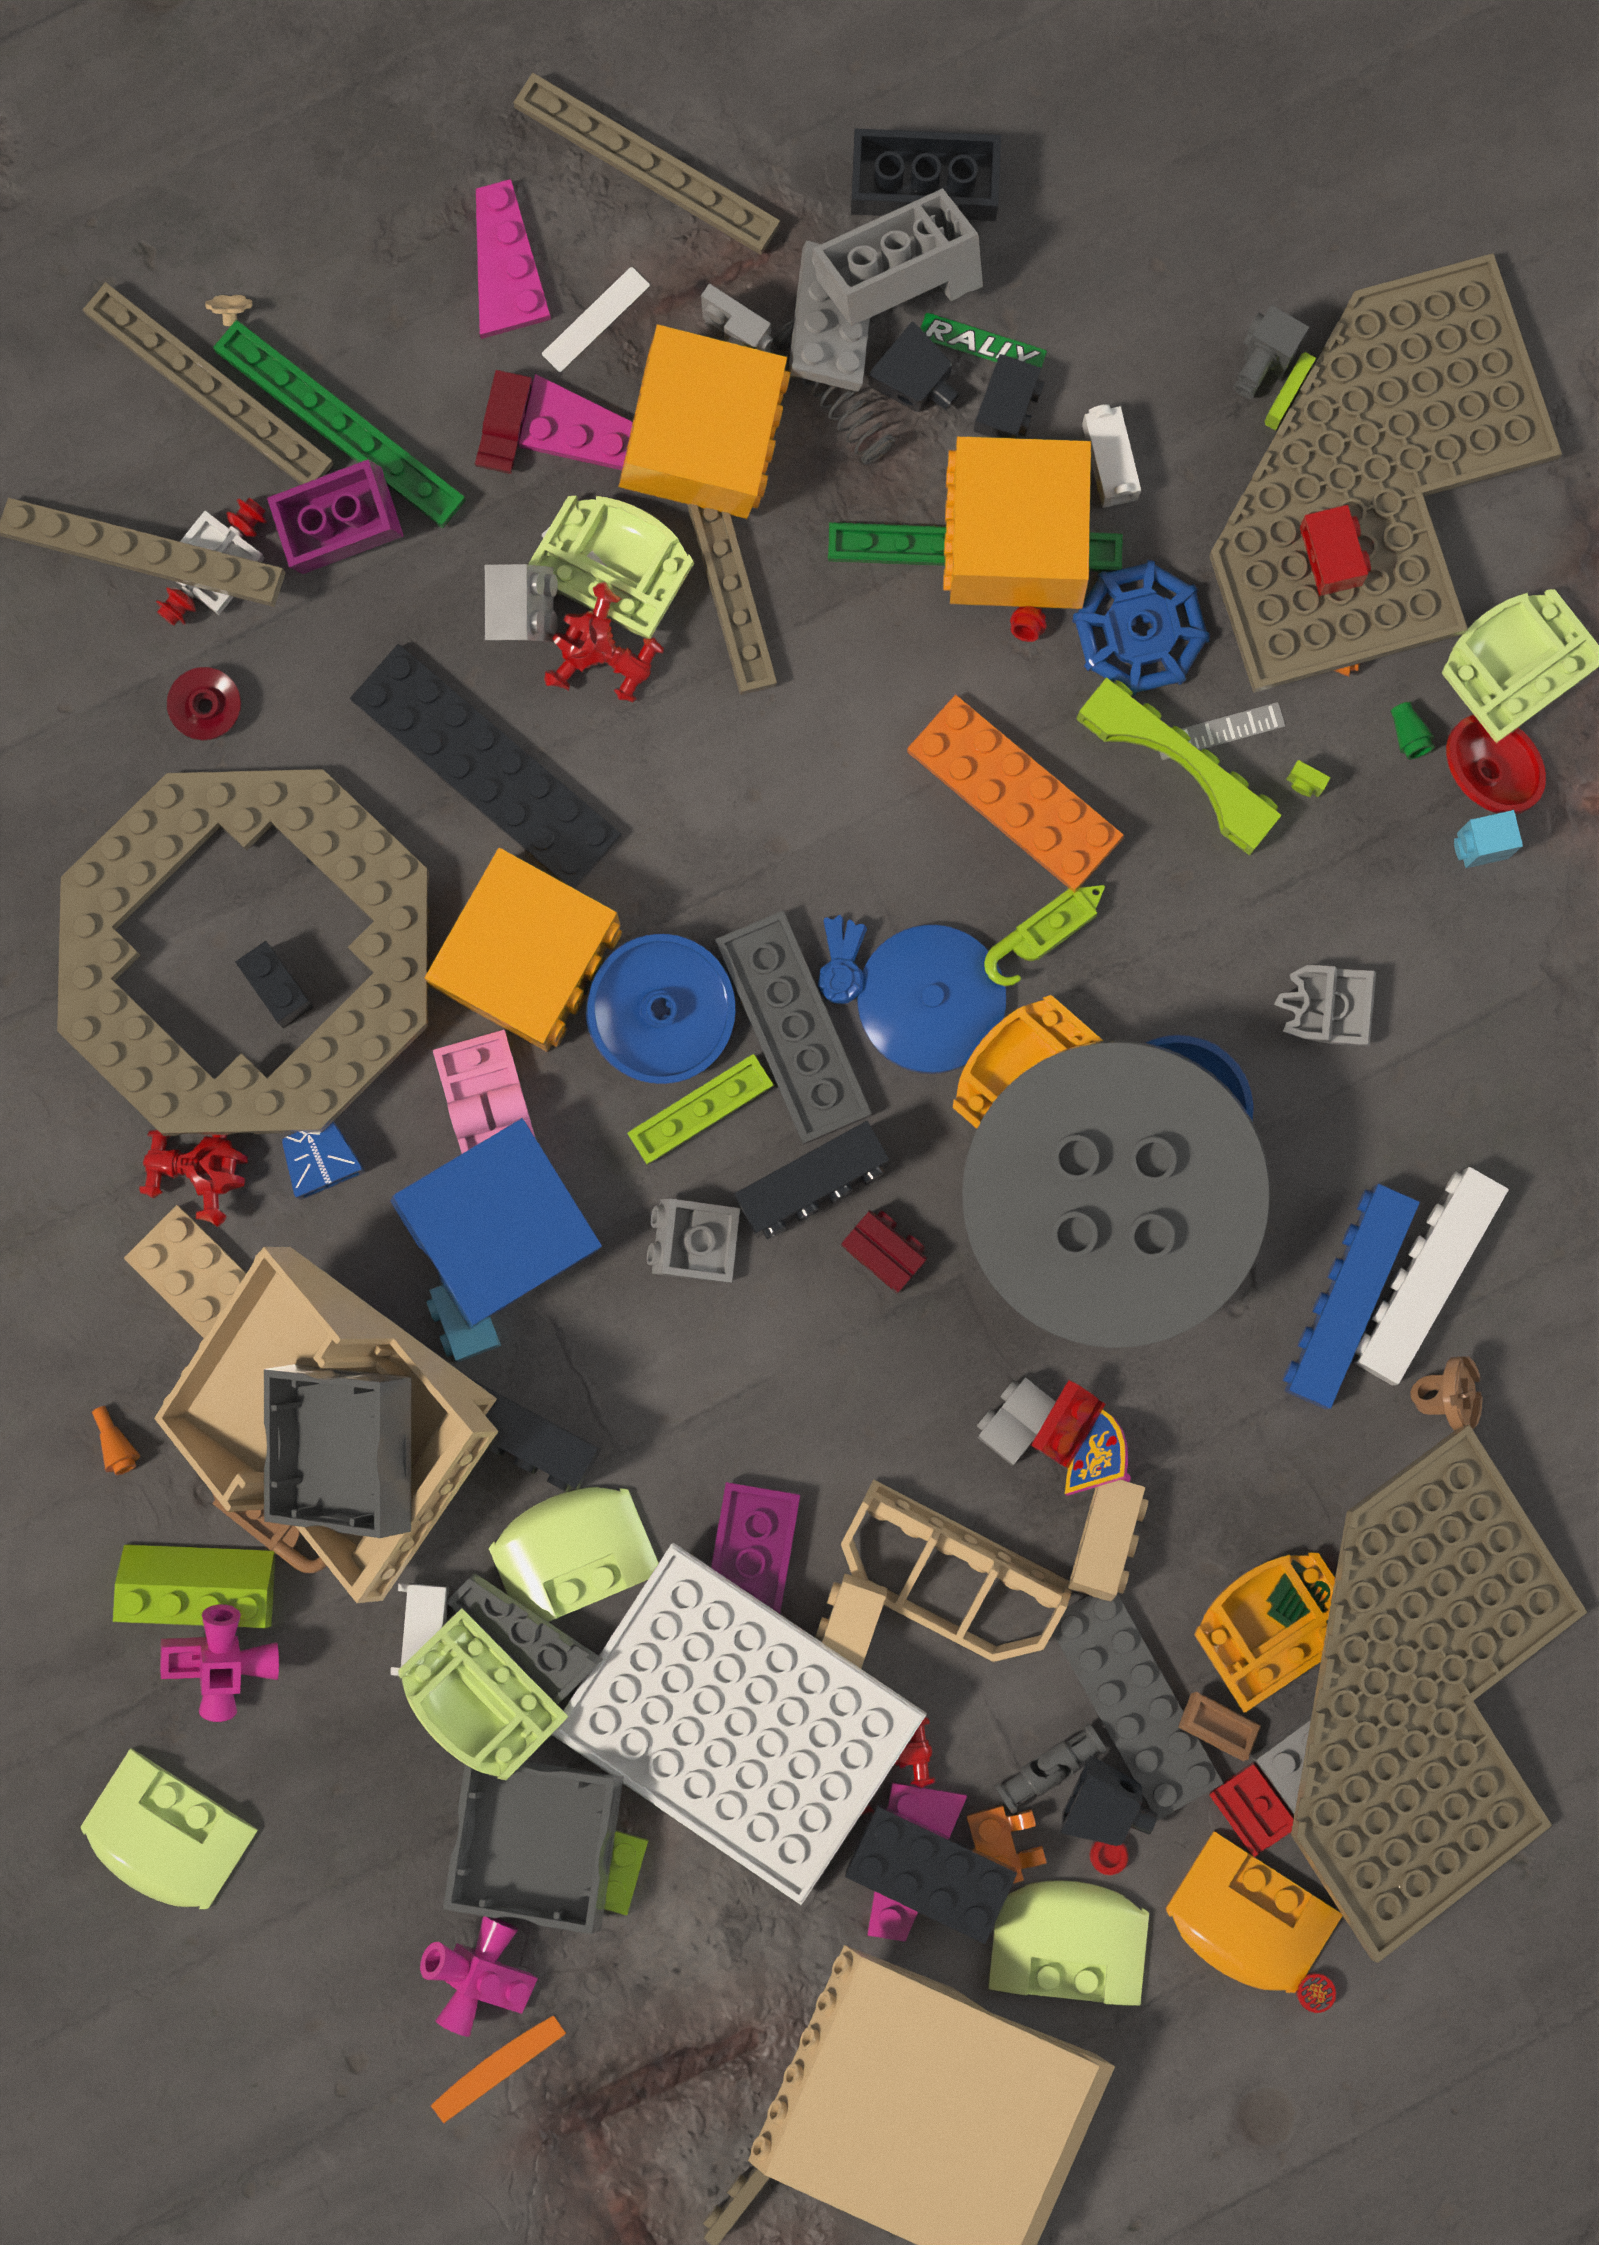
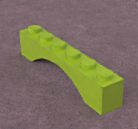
(1120, 718)

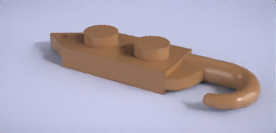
(274, 1536)

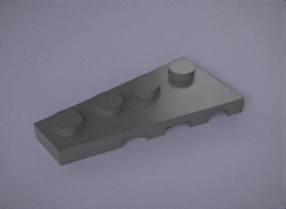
(535, 1645)

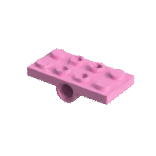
(481, 1087)

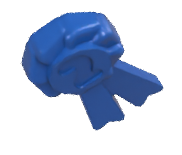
(841, 978)

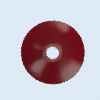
(199, 686)

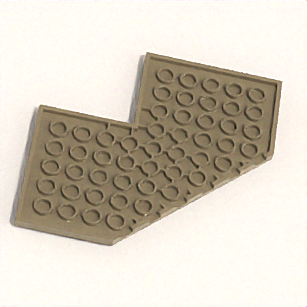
(1404, 402)
(1400, 1772)

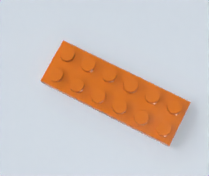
(1015, 793)

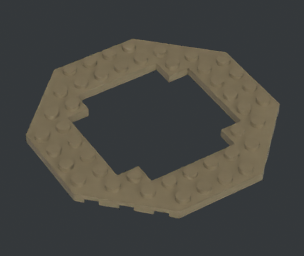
(343, 1052)

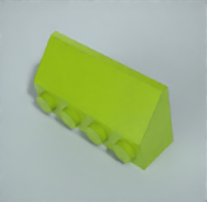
(181, 1582)

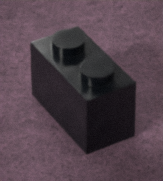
(1008, 399)
(274, 984)

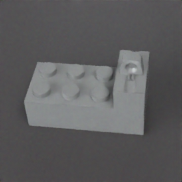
(900, 258)

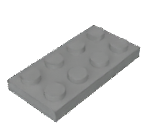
(822, 339)

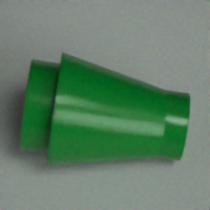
(1412, 733)

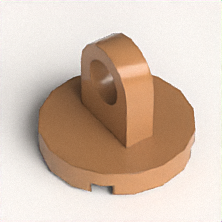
(1456, 1393)

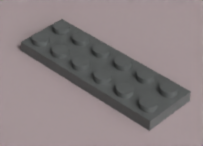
(793, 1027)
(1134, 1703)

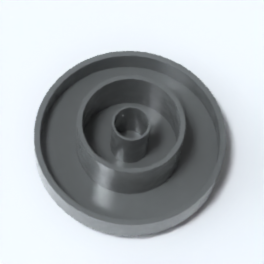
(1116, 1194)

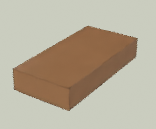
(1219, 1726)

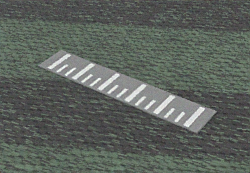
(1234, 727)

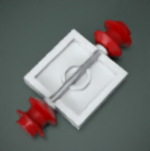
(213, 535)

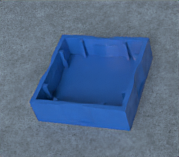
(496, 1222)

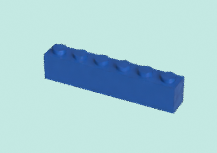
(1351, 1296)

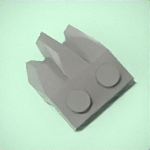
(1331, 1005)

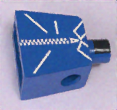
(319, 1161)

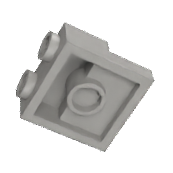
(735, 321)
(694, 1240)

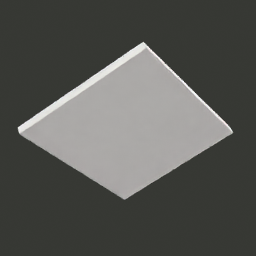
(738, 1723)

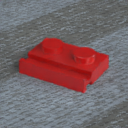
(1068, 1424)
(1253, 1809)

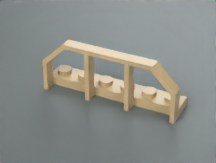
(971, 1547)

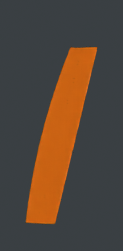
(497, 2068)

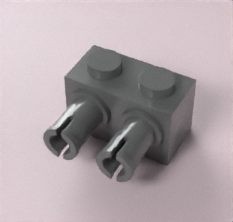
(1271, 348)

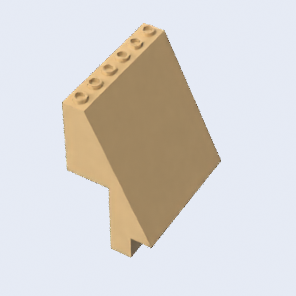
(302, 1316)
(928, 2110)

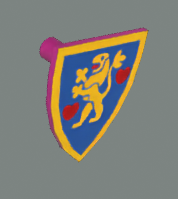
(1100, 1458)

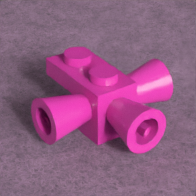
(217, 1661)
(477, 1976)

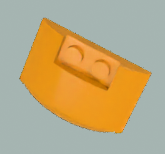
(1012, 1048)
(1251, 1647)
(1250, 1918)

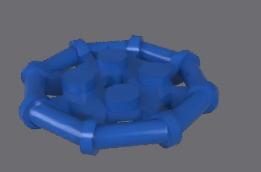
(1152, 609)

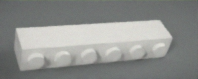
(1430, 1275)

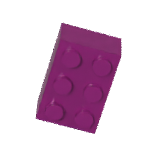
(335, 516)

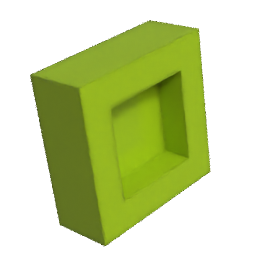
(1307, 779)

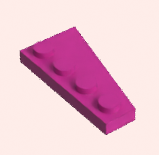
(507, 271)
(573, 427)
(929, 1807)

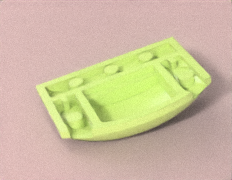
(640, 556)
(1520, 660)
(574, 1551)
(478, 1699)
(165, 1835)
(1070, 1943)

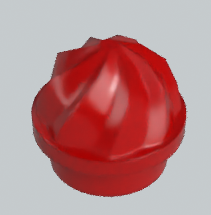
(1028, 623)

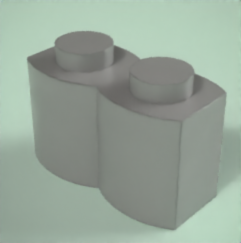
(1017, 1421)

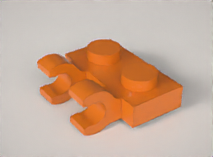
(993, 1837)

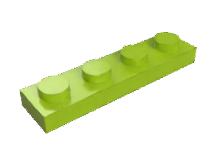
(700, 1109)

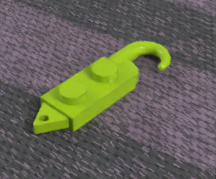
(1045, 930)

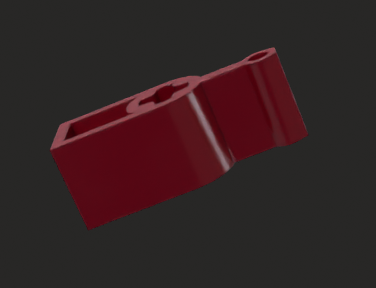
(503, 421)

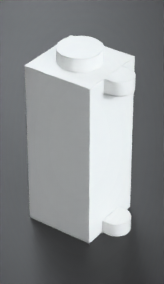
(1111, 456)
(423, 1617)

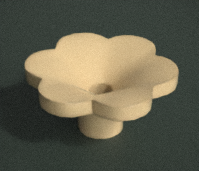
(228, 307)

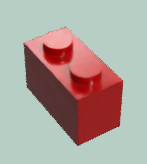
(1335, 550)

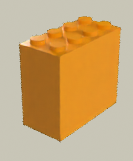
(705, 422)
(1017, 522)
(524, 950)

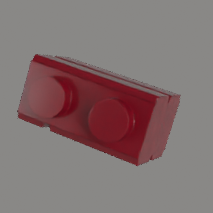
(884, 1250)

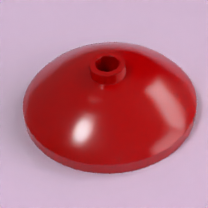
(1495, 774)

